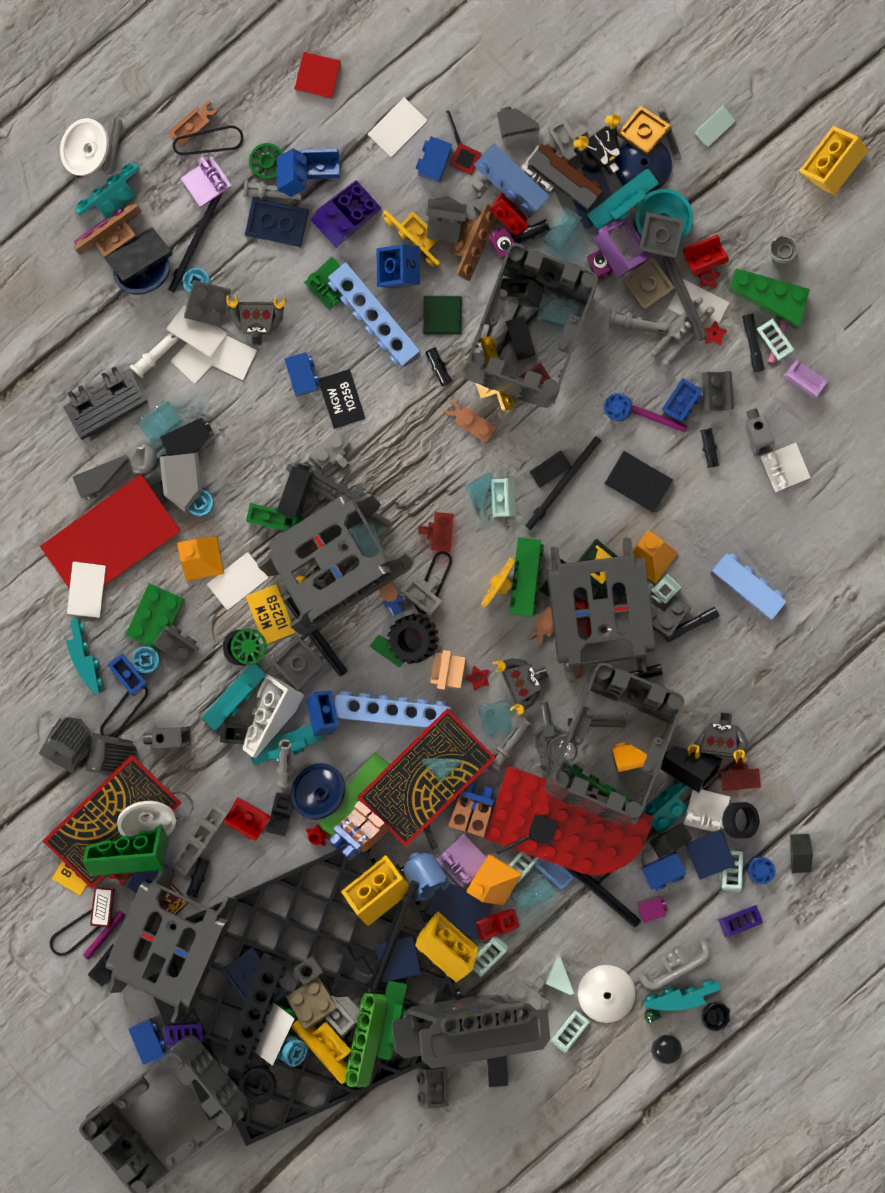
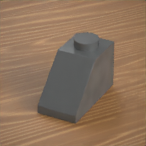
(515, 122)
(523, 292)

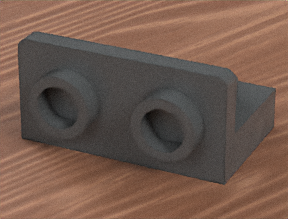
(717, 391)
(175, 645)
(432, 1087)

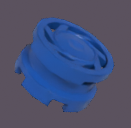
(618, 407)
(761, 870)

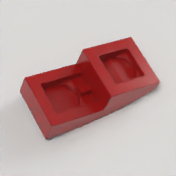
(497, 923)

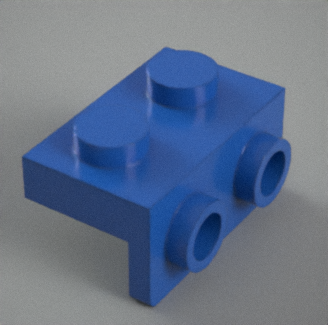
(322, 163)
(681, 400)

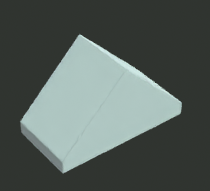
(558, 977)

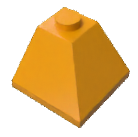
(656, 554)
(200, 558)
(627, 756)
(494, 881)

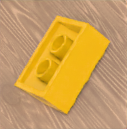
(834, 160)
(376, 890)
(447, 947)

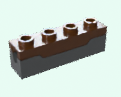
(565, 177)

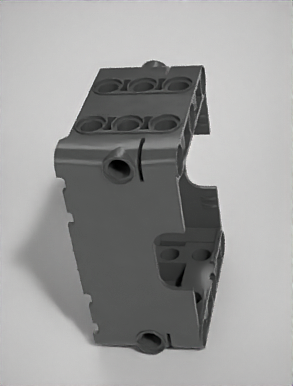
(569, 282)
(650, 699)
(137, 1163)

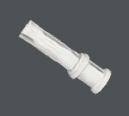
(148, 360)

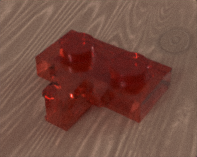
(439, 531)
(740, 777)

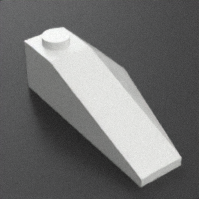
(274, 708)

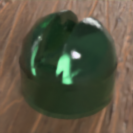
(651, 1015)

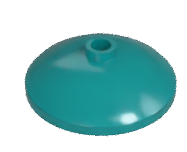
(665, 203)

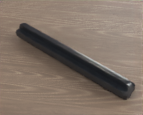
(320, 642)
(607, 897)

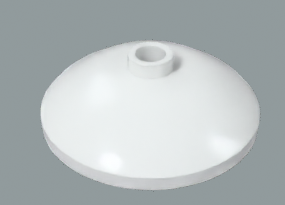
(84, 147)
(145, 816)
(598, 982)

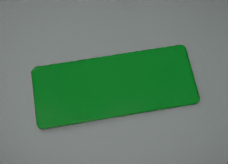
(380, 646)

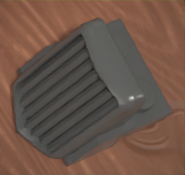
(445, 219)
(66, 743)
(108, 753)

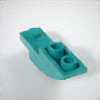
(85, 665)
(673, 999)

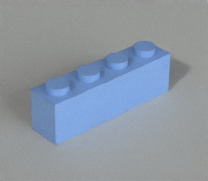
(749, 586)

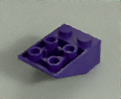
(345, 213)

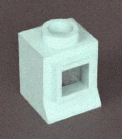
(665, 589)

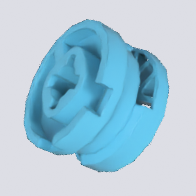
(194, 274)
(202, 505)
(146, 659)
(293, 1052)

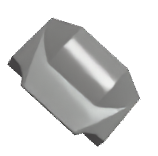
(345, 1017)

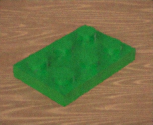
(153, 613)

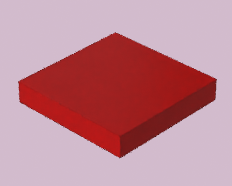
(317, 75)

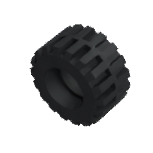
(398, 642)

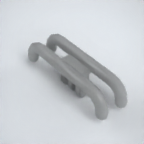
(681, 332)
(677, 967)

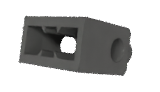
(760, 440)
(172, 737)

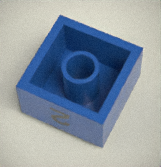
(398, 266)

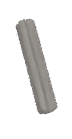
(113, 137)

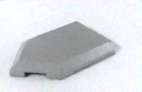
(181, 479)

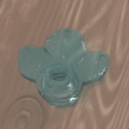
(498, 719)

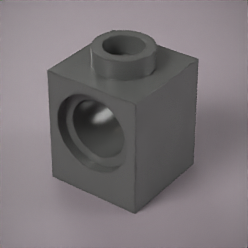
(313, 964)

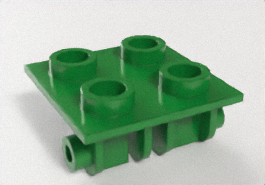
(318, 284)

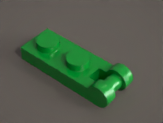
(270, 517)

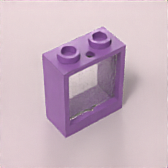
(621, 246)

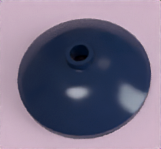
(630, 164)
(147, 281)
(309, 787)

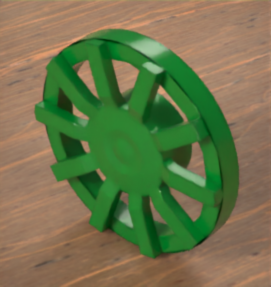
(266, 160)
(248, 646)

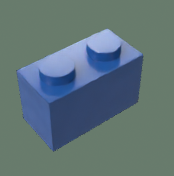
(434, 159)
(292, 172)
(301, 374)
(128, 674)
(322, 713)
(663, 871)
(147, 1040)

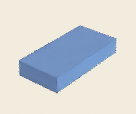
(557, 874)

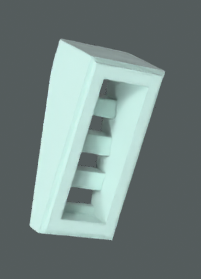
(761, 329)
(523, 864)
(728, 887)
(498, 954)
(564, 1048)

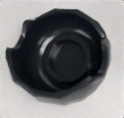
(715, 1016)
(666, 1049)

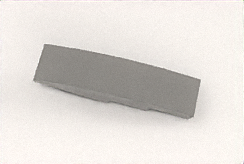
(199, 838)

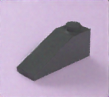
(96, 479)

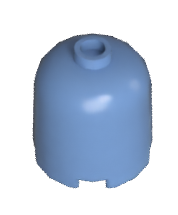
(427, 872)

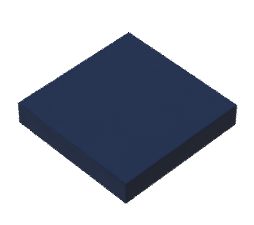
(710, 854)
(402, 961)

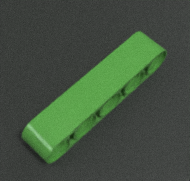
(367, 774)
(366, 1040)

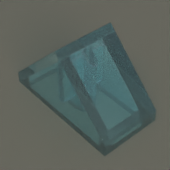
(478, 489)
(441, 766)

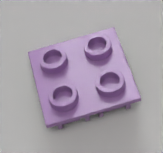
(206, 181)
(462, 860)

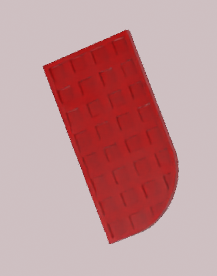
(580, 839)

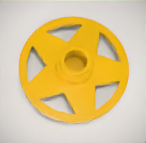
(499, 583)

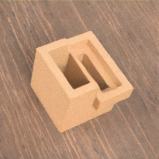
(447, 670)

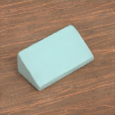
(715, 126)
(503, 497)

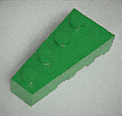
(771, 295)
(525, 577)
(128, 854)

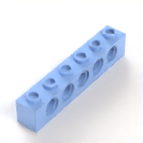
(344, 274)
(343, 711)

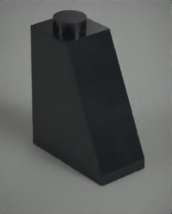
(187, 438)
(295, 490)
(690, 770)

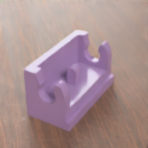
(805, 378)

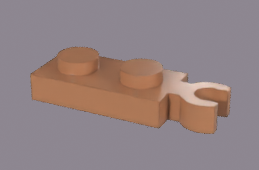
(192, 123)
(472, 422)
(544, 625)

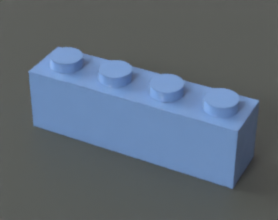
(511, 180)

